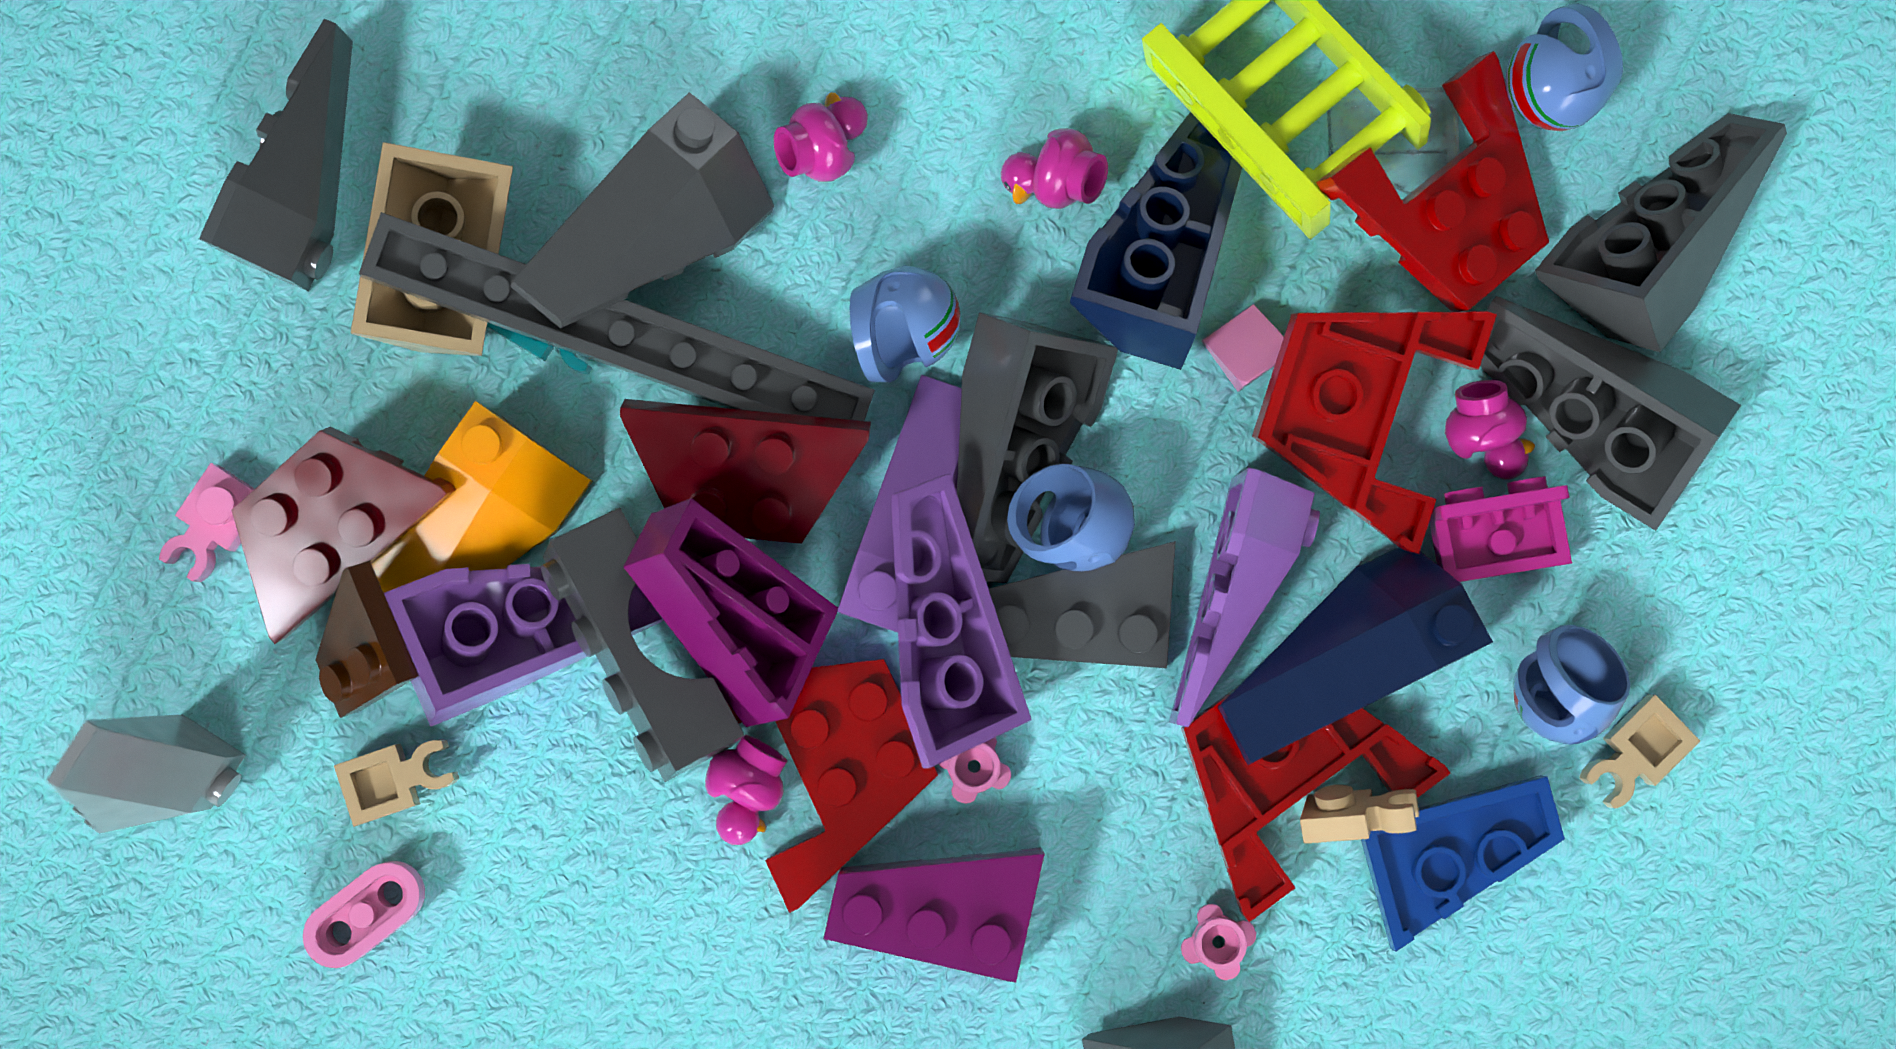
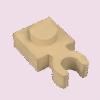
(1645, 745)
(386, 781)
(1351, 814)

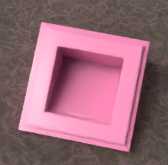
(1245, 347)

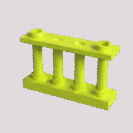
(1264, 147)

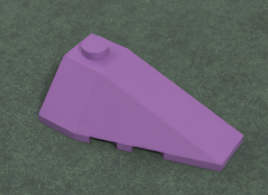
(923, 452)
(1253, 552)
(488, 634)
(951, 645)

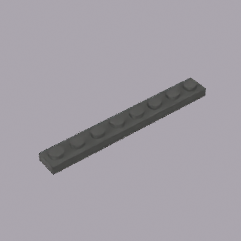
(618, 335)

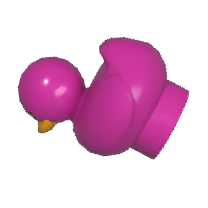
(818, 137)
(1061, 174)
(1489, 424)
(752, 781)

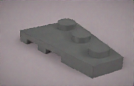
(1093, 615)

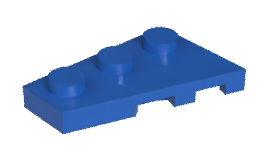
(1458, 853)

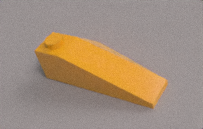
(503, 505)

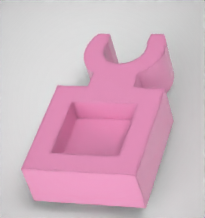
(210, 521)

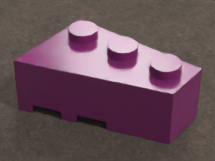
(731, 609)
(941, 911)

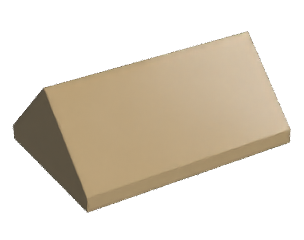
(447, 196)

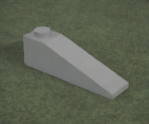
(144, 771)

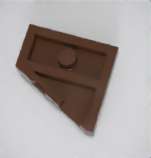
(361, 645)

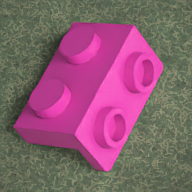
(1501, 533)

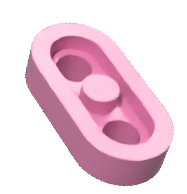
(365, 912)

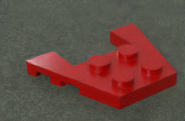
(1471, 217)
(1339, 395)
(855, 764)
(1252, 795)

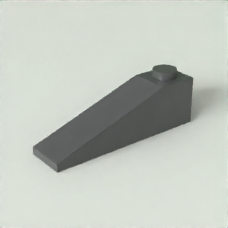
(1655, 251)
(1616, 411)
(1019, 414)

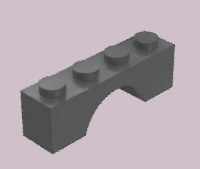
(675, 717)

